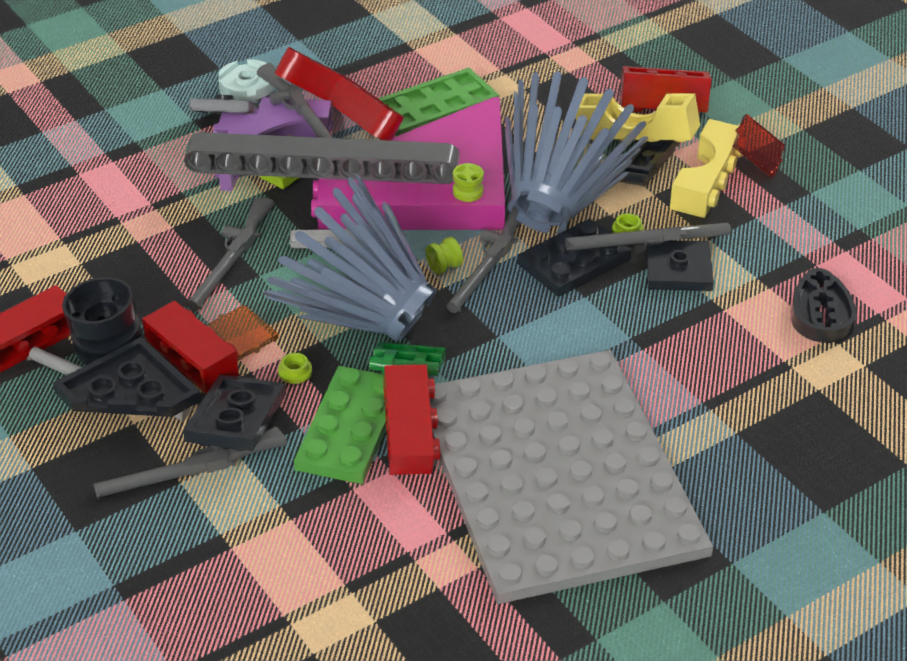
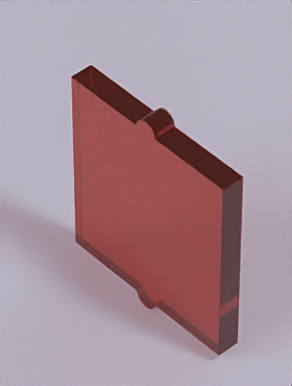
(758, 145)

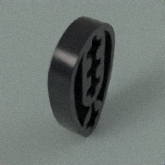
(836, 300)

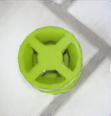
(468, 182)
(444, 255)

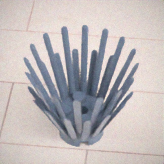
(546, 189)
(383, 287)

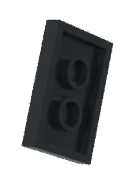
(567, 270)
(235, 413)

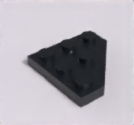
(128, 382)

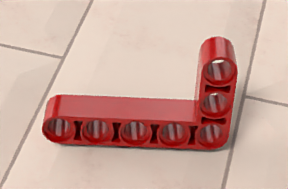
(343, 92)

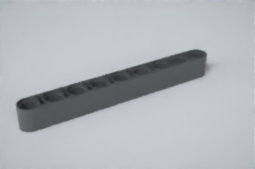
(321, 158)

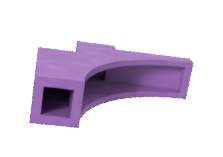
(270, 120)

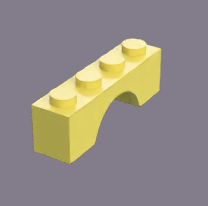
(673, 120)
(700, 186)

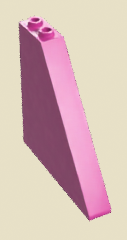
(433, 206)

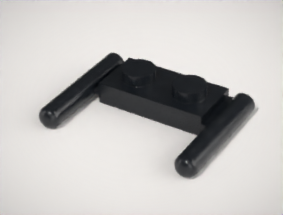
(648, 161)

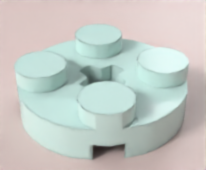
(243, 81)

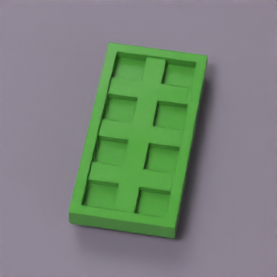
(438, 98)
(345, 427)

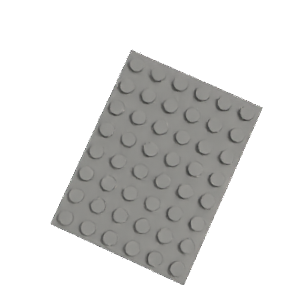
(561, 477)

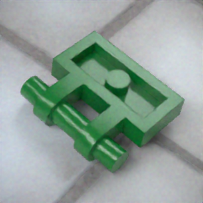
(407, 354)

